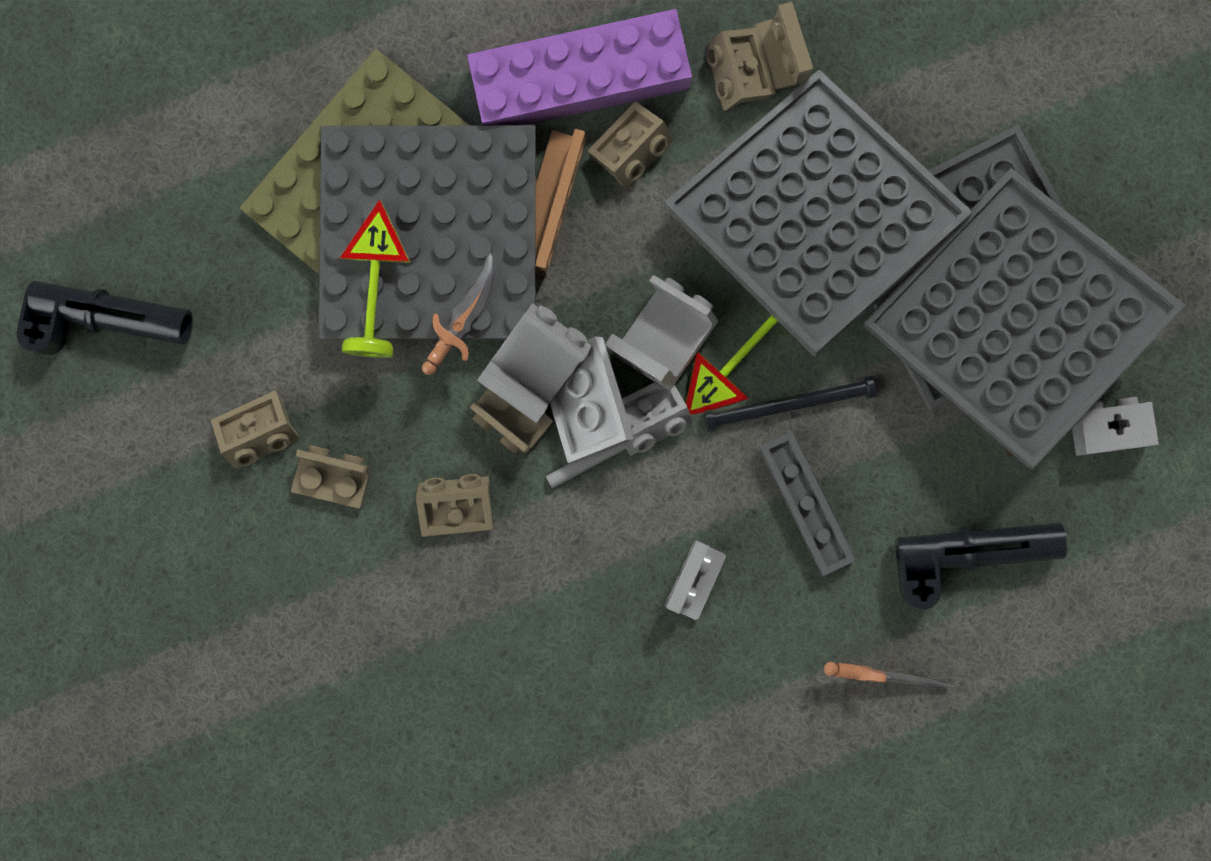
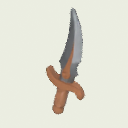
(461, 319)
(866, 673)

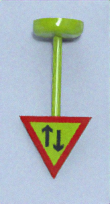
(375, 243)
(710, 387)

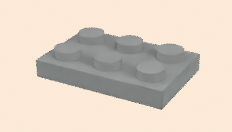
(591, 407)

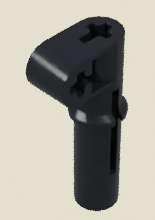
(63, 307)
(928, 554)

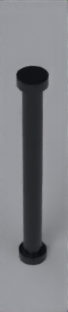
(786, 404)

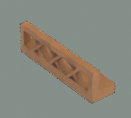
(554, 191)

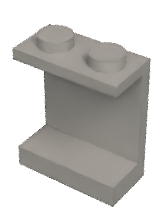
(665, 333)
(534, 361)

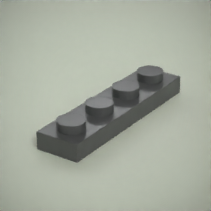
(807, 503)

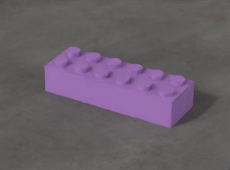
(581, 70)

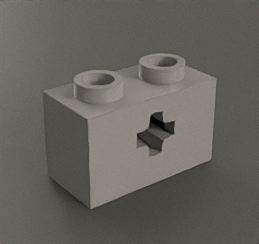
(1134, 421)

